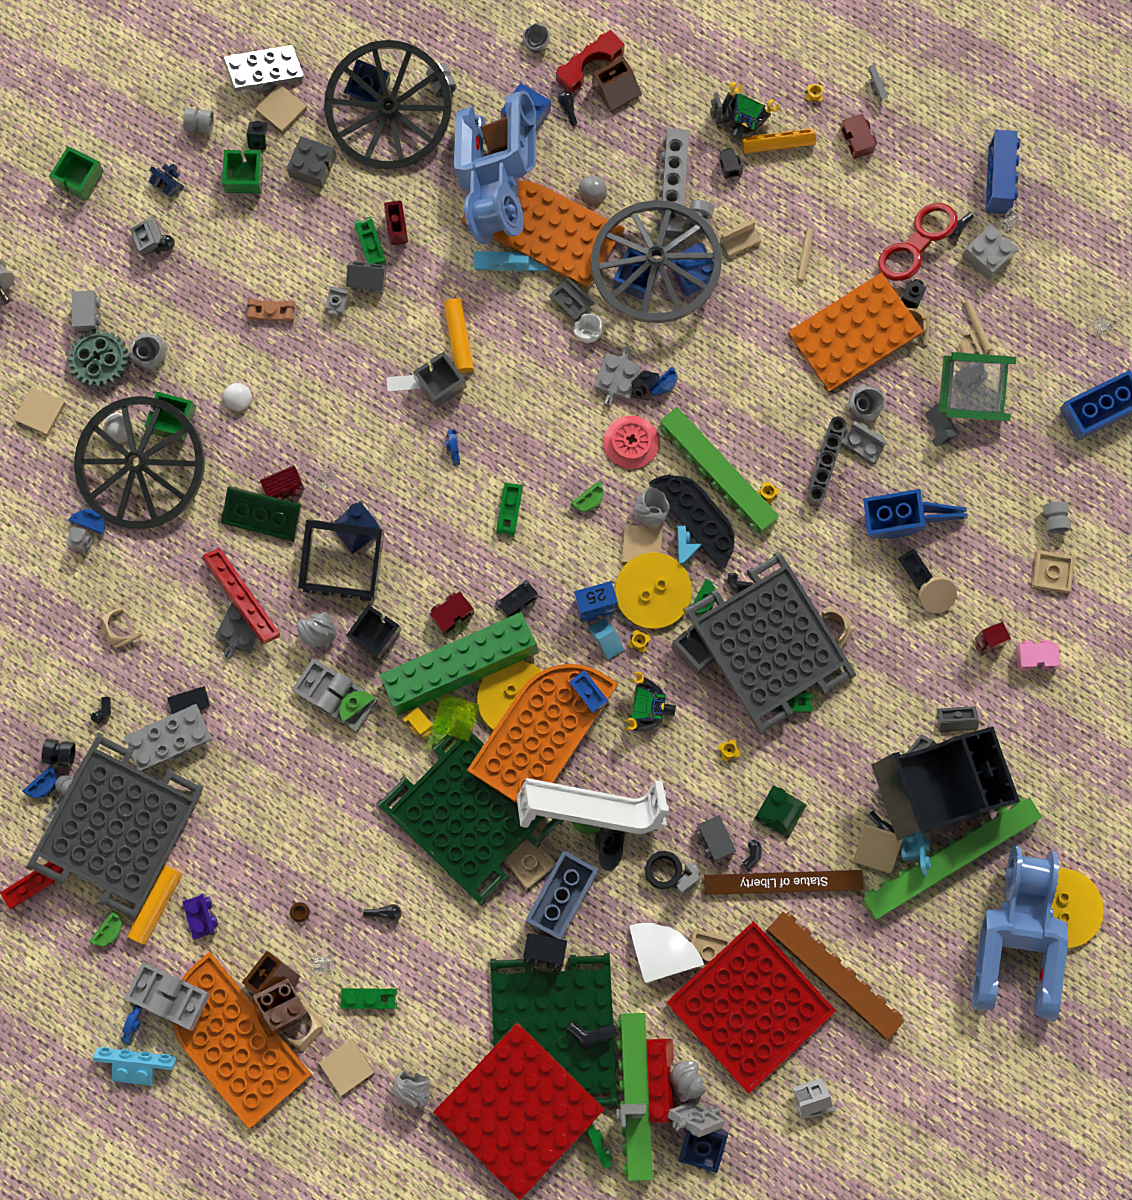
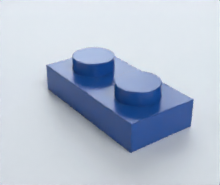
(588, 691)

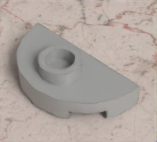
(877, 83)

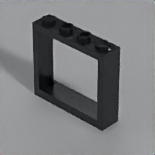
(328, 590)

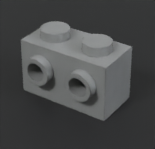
(85, 311)

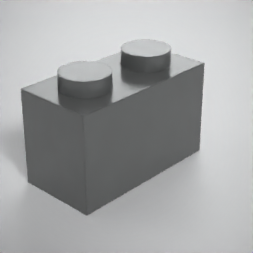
(366, 276)
(715, 838)

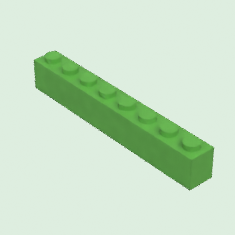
(718, 471)
(635, 1092)

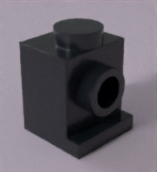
(730, 163)
(912, 299)

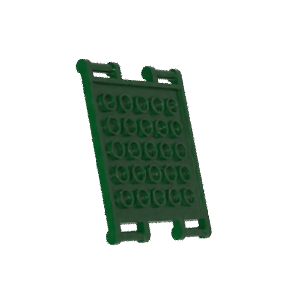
(462, 818)
(547, 1006)

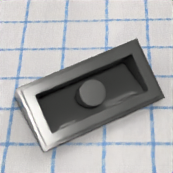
(957, 719)

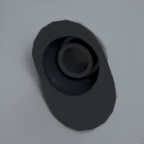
(610, 847)

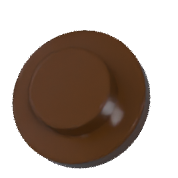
(299, 912)

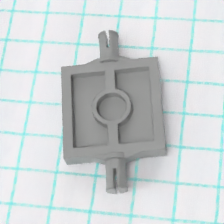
(616, 376)
(696, 1118)

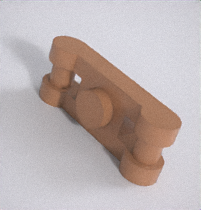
(270, 310)

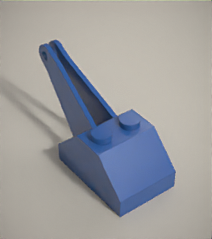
(904, 514)

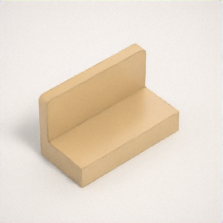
(740, 238)

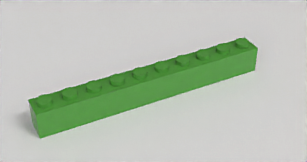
(952, 858)

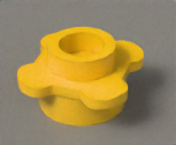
(814, 88)
(766, 486)
(637, 635)
(729, 745)

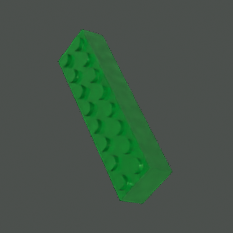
(459, 663)

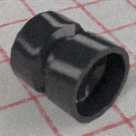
(57, 752)

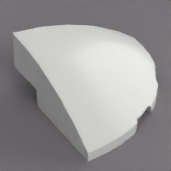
(663, 951)

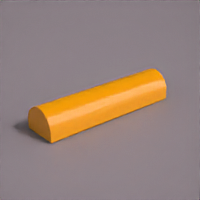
(778, 141)
(458, 335)
(155, 905)

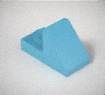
(685, 551)

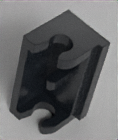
(915, 568)
(517, 599)

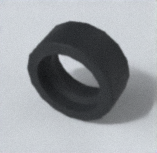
(661, 855)

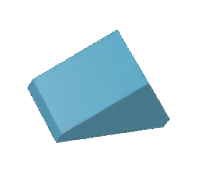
(606, 638)

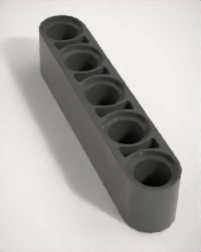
(830, 453)

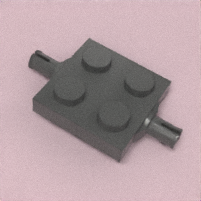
(236, 632)

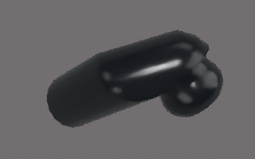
(732, 581)
(103, 713)
(755, 854)

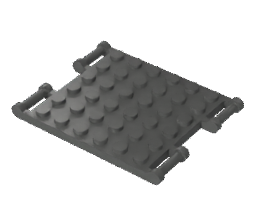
(770, 642)
(115, 826)

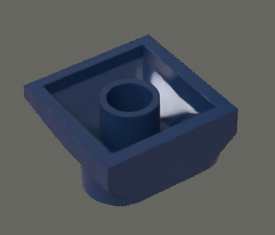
(369, 75)
(356, 515)
(704, 1151)

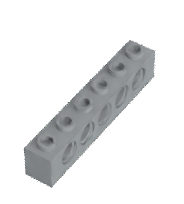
(674, 139)

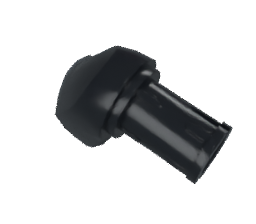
(592, 1038)

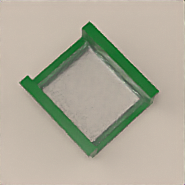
(974, 386)

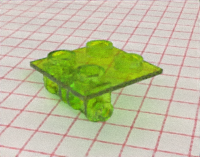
(455, 717)

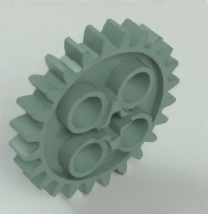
(90, 345)

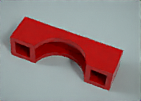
(606, 48)
(659, 1062)

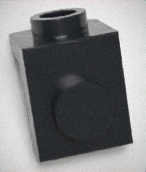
(257, 135)
(643, 383)

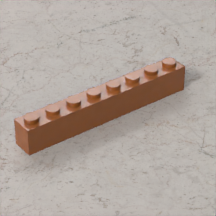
(835, 975)

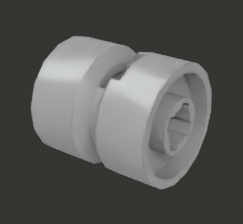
(436, 84)
(197, 120)
(704, 209)
(1056, 517)

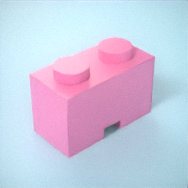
(1040, 654)

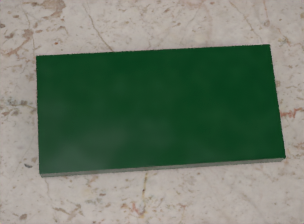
(261, 513)

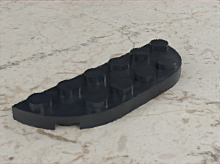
(699, 515)

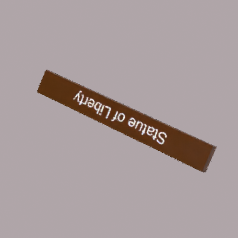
(783, 882)

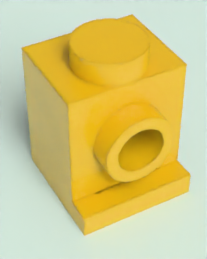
(419, 723)

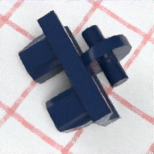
(171, 184)

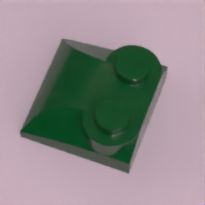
(780, 811)

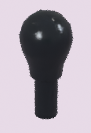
(566, 101)
(961, 223)
(168, 245)
(879, 822)
(390, 912)

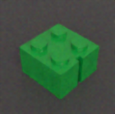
(76, 173)
(241, 175)
(167, 423)

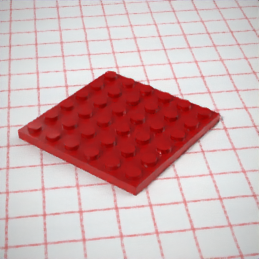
(750, 1007)
(518, 1111)

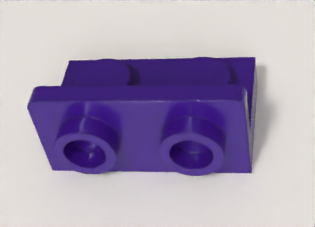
(200, 916)

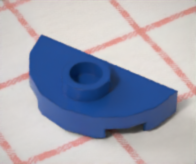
(665, 383)
(452, 446)
(88, 519)
(43, 784)
(131, 1024)

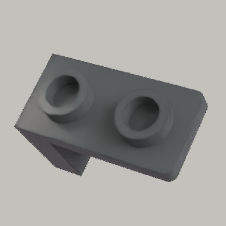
(716, 110)
(943, 426)

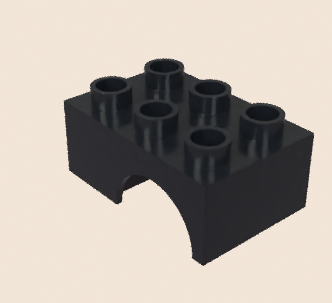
(945, 783)

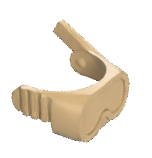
(924, 319)
(831, 612)
(115, 640)
(315, 1031)

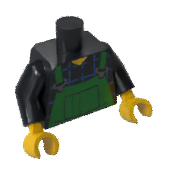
(744, 113)
(648, 705)

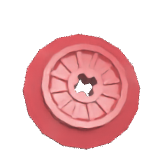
(642, 449)

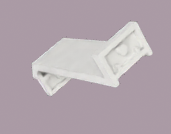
(593, 807)

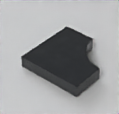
(186, 699)

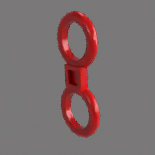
(918, 241)

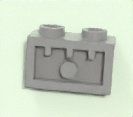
(864, 442)
(687, 883)
(633, 1110)

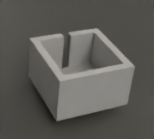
(989, 252)

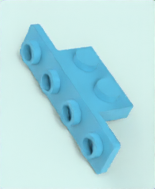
(505, 262)
(915, 848)
(134, 1066)

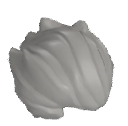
(147, 350)
(866, 402)
(651, 508)
(317, 630)
(685, 1081)
(412, 1089)

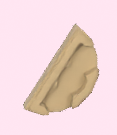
(969, 344)

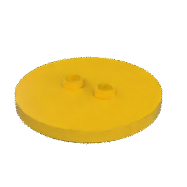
(653, 590)
(501, 689)
(1079, 905)

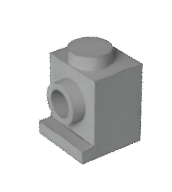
(339, 308)
(79, 540)

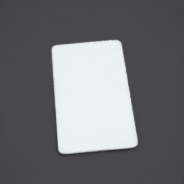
(401, 383)

